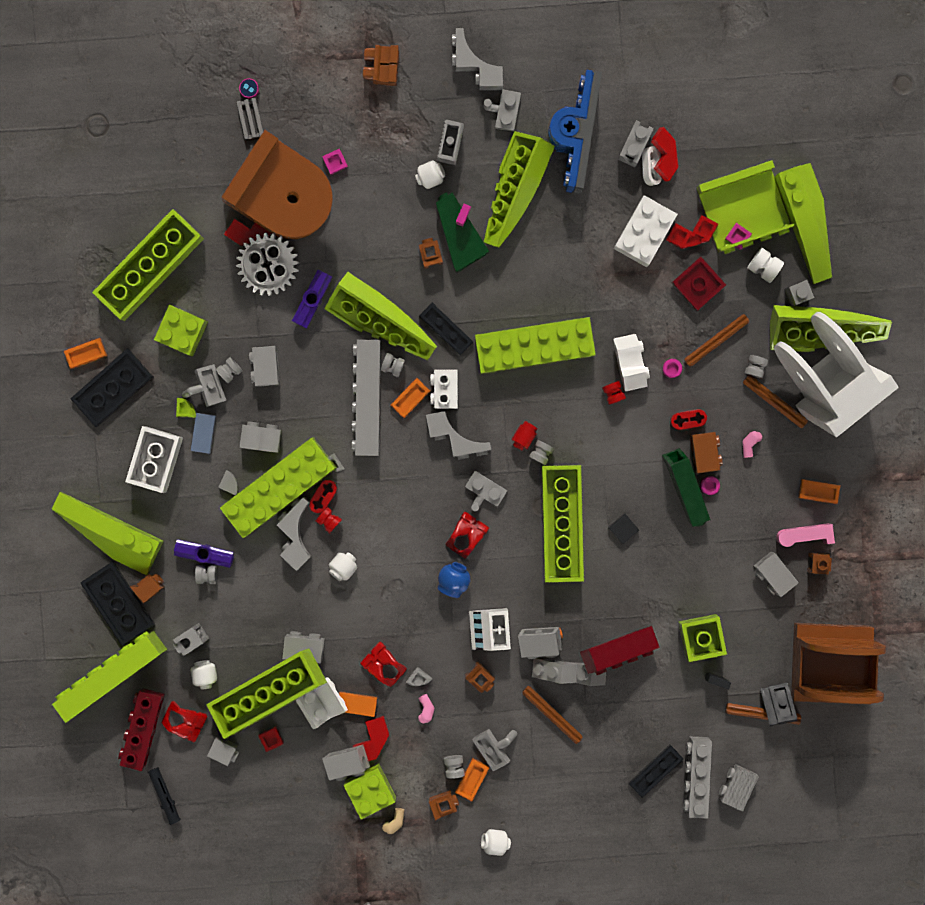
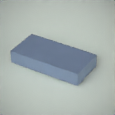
(203, 433)

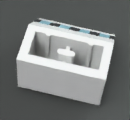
(490, 629)

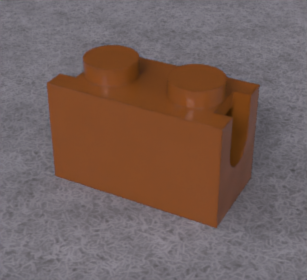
(705, 452)

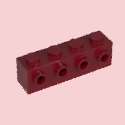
(619, 650)
(141, 730)

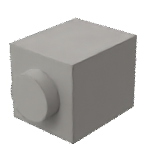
(799, 293)
(223, 751)

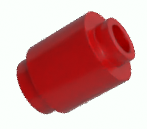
(524, 436)

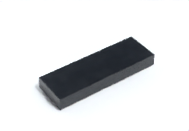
(446, 328)
(656, 771)

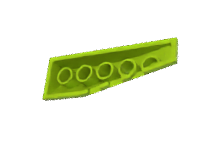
(520, 177)
(807, 212)
(372, 312)
(795, 327)
(111, 535)

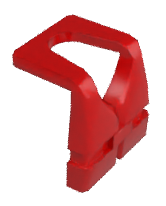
(473, 529)
(377, 659)
(191, 722)

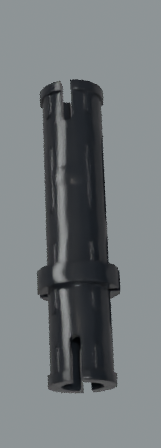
(167, 803)

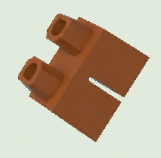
(385, 64)

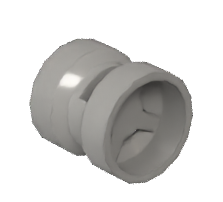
(396, 367)
(228, 370)
(756, 371)
(541, 453)
(206, 574)
(454, 766)

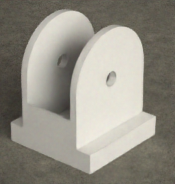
(840, 385)

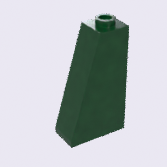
(463, 242)
(686, 487)

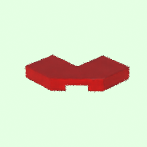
(666, 146)
(240, 233)
(685, 238)
(378, 734)

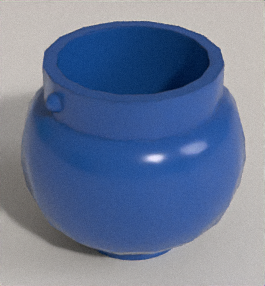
(453, 580)

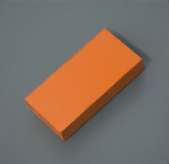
(85, 353)
(410, 397)
(819, 491)
(359, 704)
(472, 780)

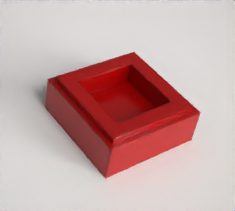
(271, 739)

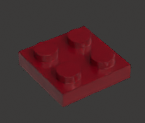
(698, 283)

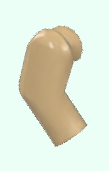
(394, 825)

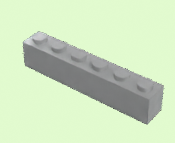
(367, 397)

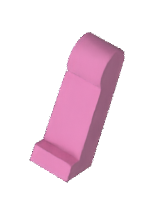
(789, 536)

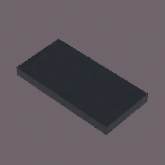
(112, 387)
(117, 603)

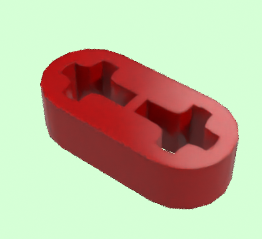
(689, 424)
(319, 493)

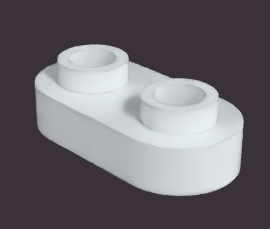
(649, 159)

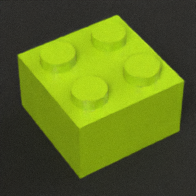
(181, 330)
(702, 638)
(370, 791)

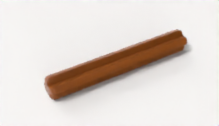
(716, 340)
(775, 401)
(753, 712)
(552, 714)

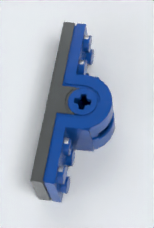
(580, 122)

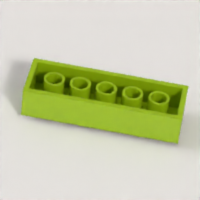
(148, 265)
(535, 345)
(278, 487)
(562, 523)
(105, 678)
(266, 693)

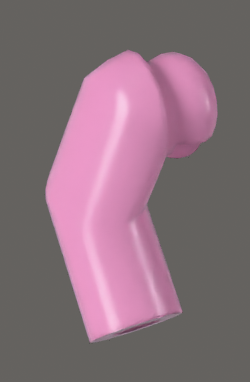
(749, 441)
(428, 710)

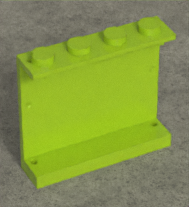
(746, 199)

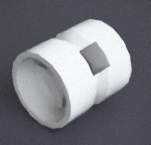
(765, 265)

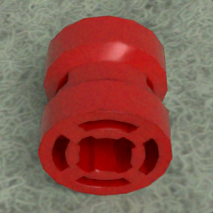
(612, 388)
(330, 521)

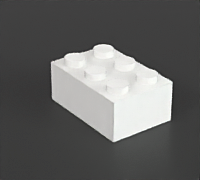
(645, 231)
(154, 459)

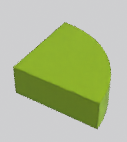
(185, 408)

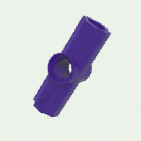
(318, 287)
(192, 551)

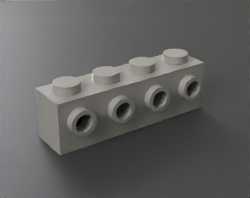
(698, 777)

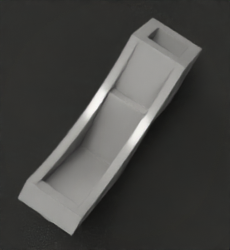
(489, 76)
(461, 447)
(294, 552)
(565, 672)

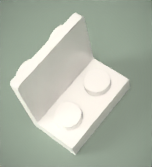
(322, 704)

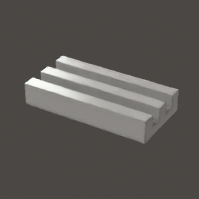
(247, 103)

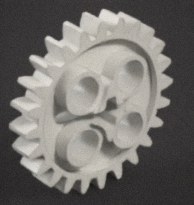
(251, 269)

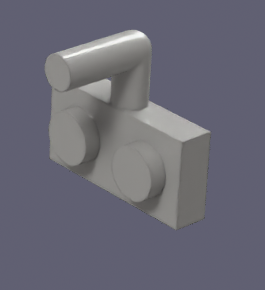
(506, 110)
(209, 386)
(485, 490)
(492, 749)

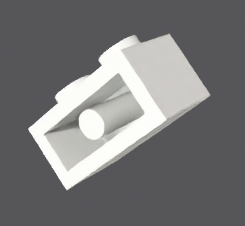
(445, 389)

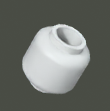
(430, 174)
(342, 566)
(203, 674)
(495, 842)

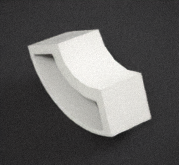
(630, 362)

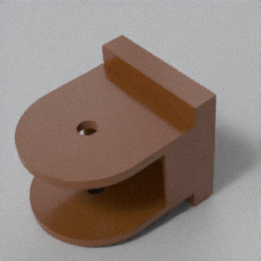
(266, 181)
(835, 664)

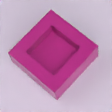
(335, 161)
(463, 215)
(737, 234)

